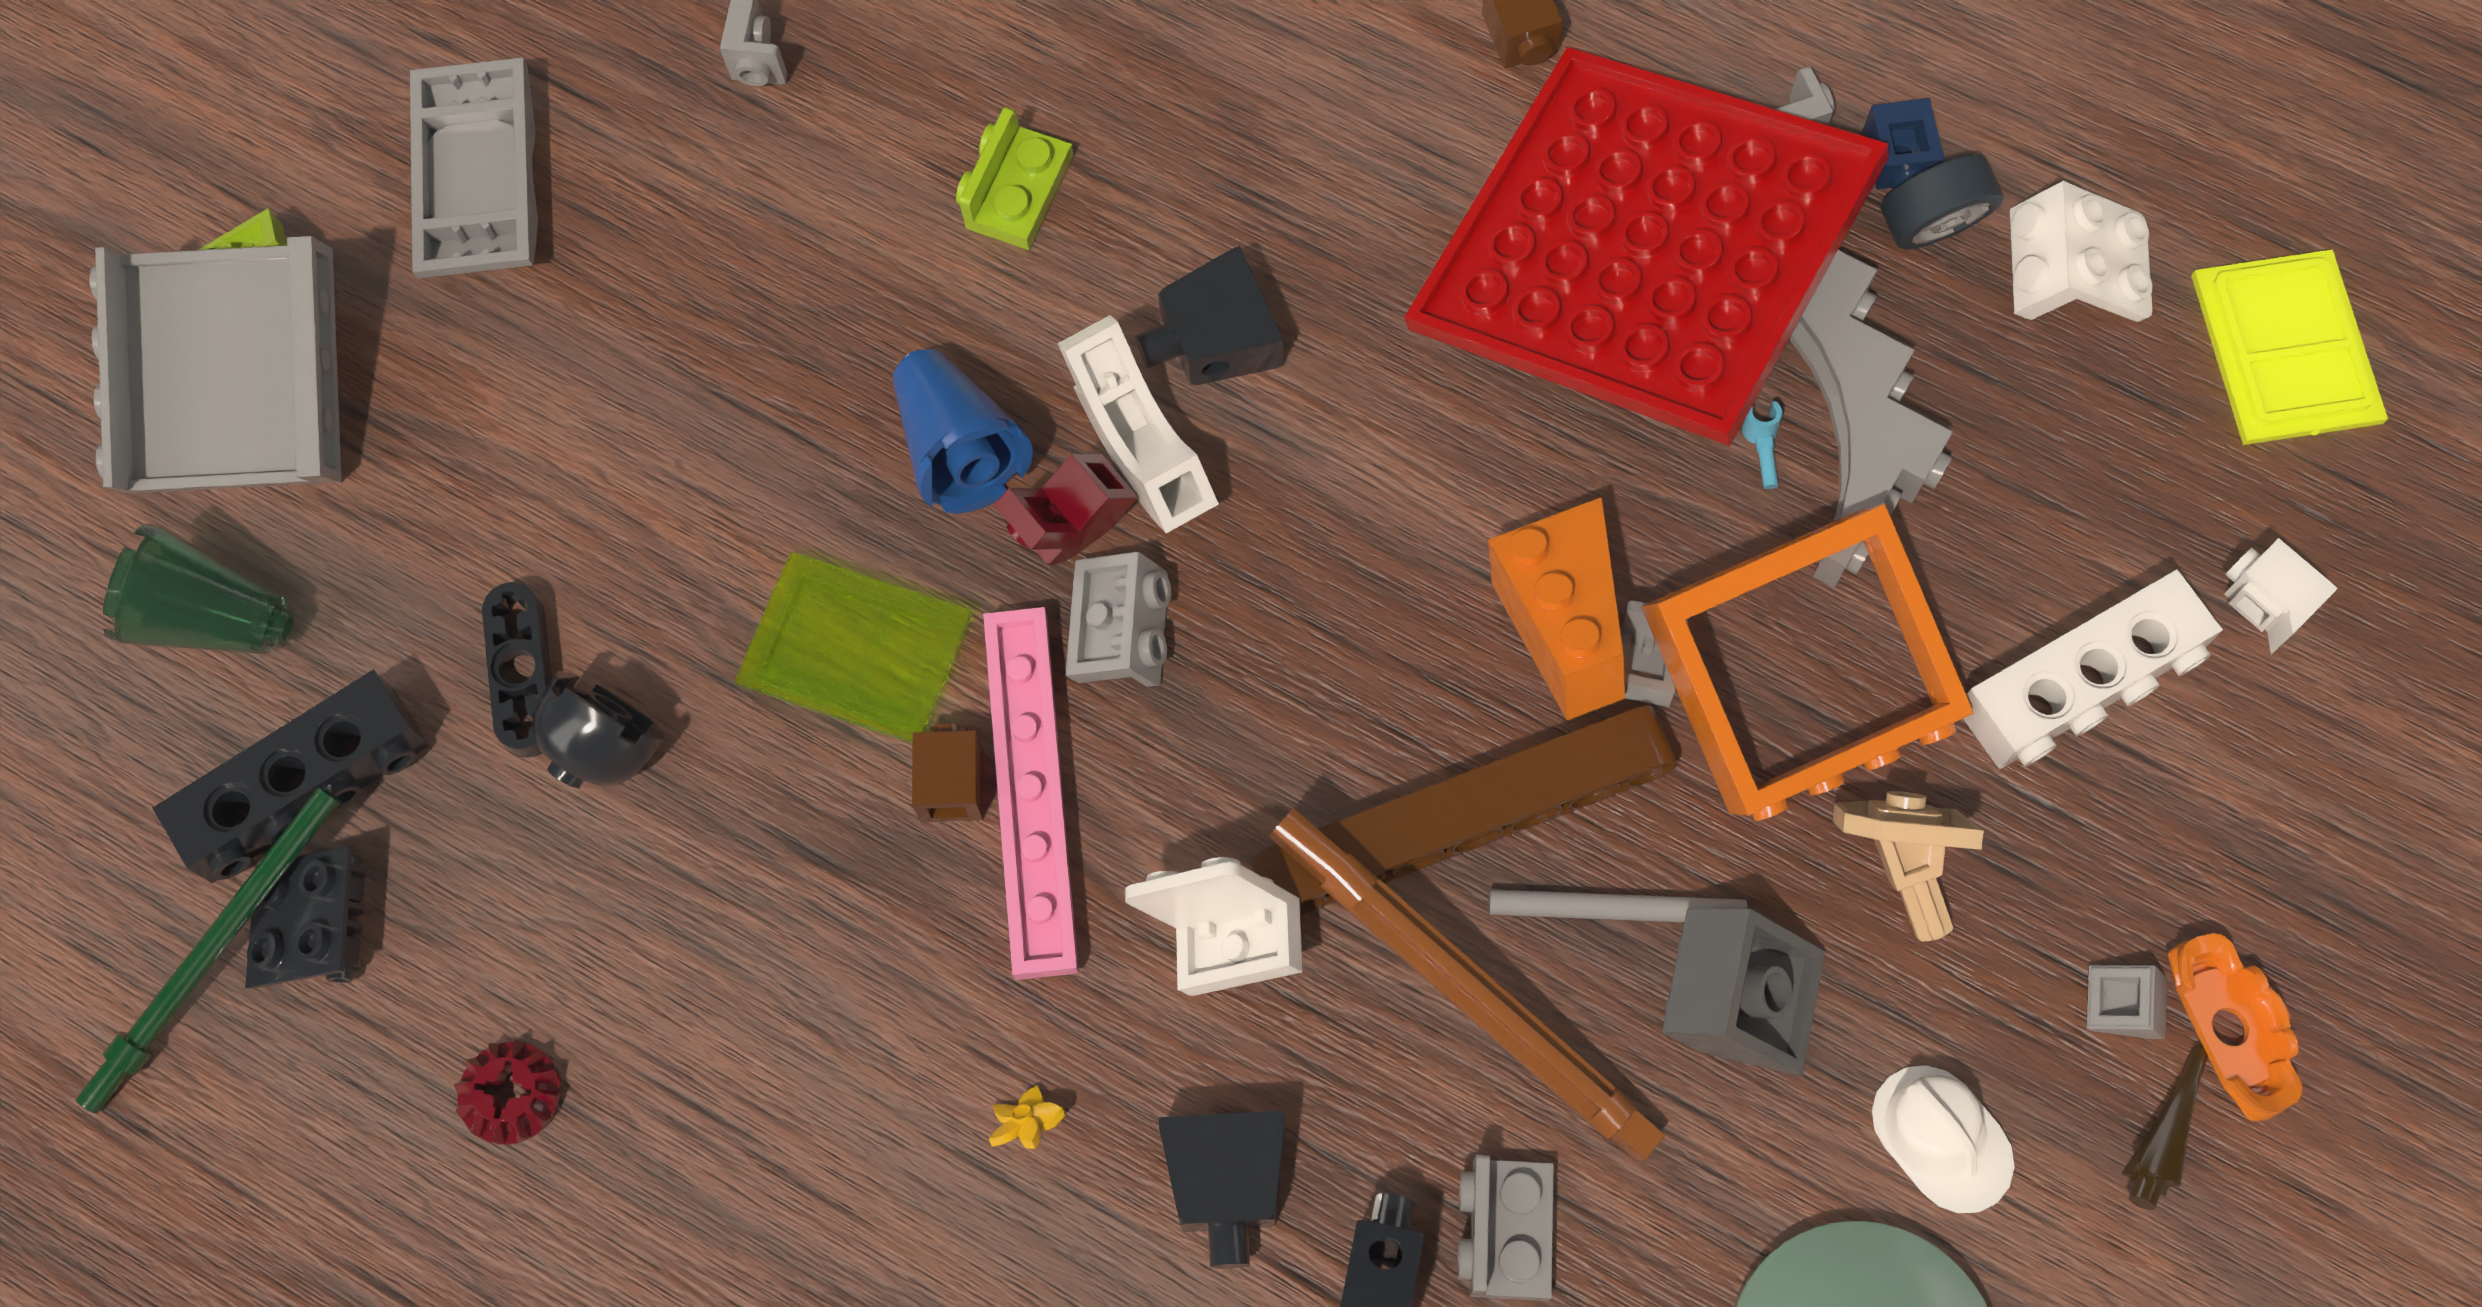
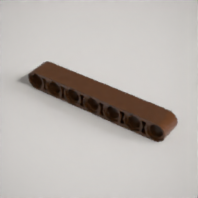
(1487, 803)

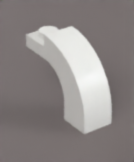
(1132, 427)

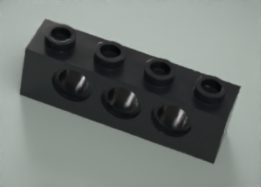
(202, 813)

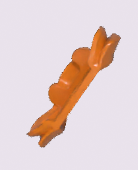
(2260, 1068)

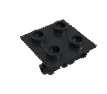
(305, 922)

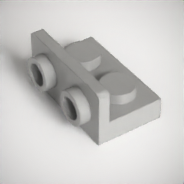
(1118, 619)
(1509, 1229)

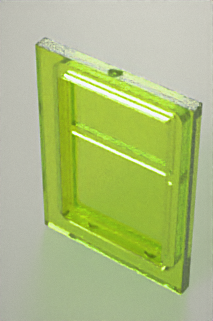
(853, 647)

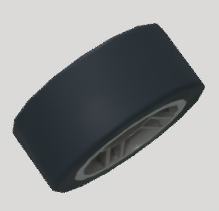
(1941, 201)

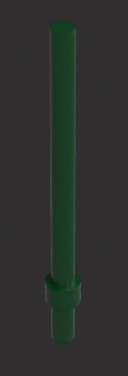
(132, 1049)

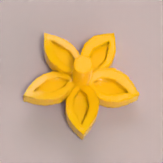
(1026, 1119)

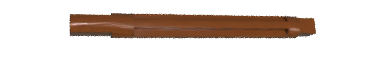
(1468, 987)

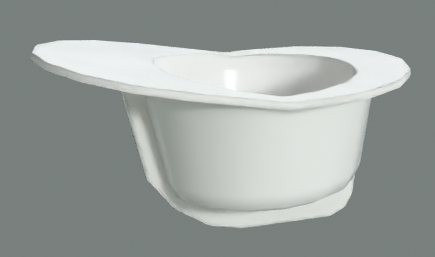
(1943, 1139)

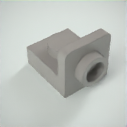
(747, 46)

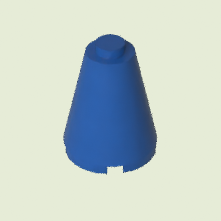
(956, 434)

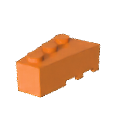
(1564, 604)

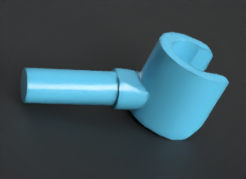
(1763, 435)

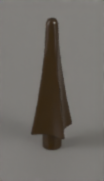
(2162, 1153)

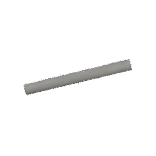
(1602, 905)

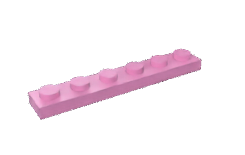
(1030, 795)

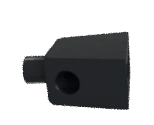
(1214, 324)
(1225, 1177)
(1388, 1243)

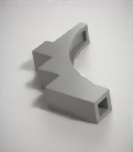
(1863, 377)

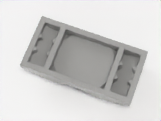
(472, 168)

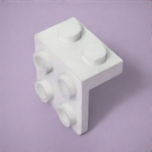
(2079, 248)
(1227, 924)

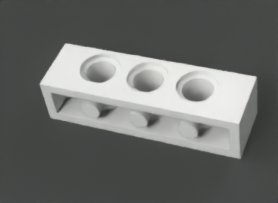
(2162, 613)

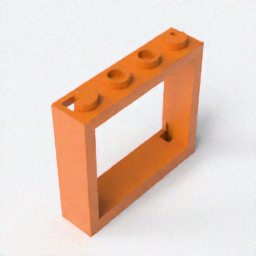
(1668, 625)

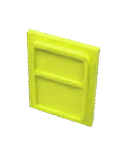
(2288, 347)

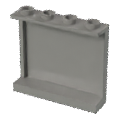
(217, 368)

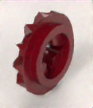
(523, 1115)

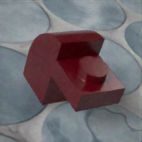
(1070, 508)

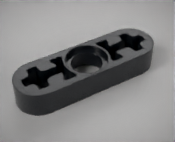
(502, 648)

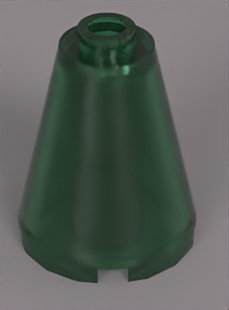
(190, 600)

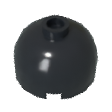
(591, 734)

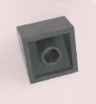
(1744, 989)

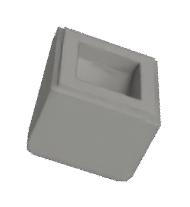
(2127, 1001)

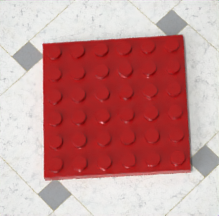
(1648, 242)

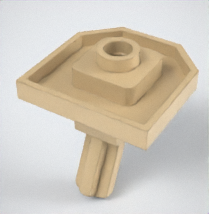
(1912, 850)

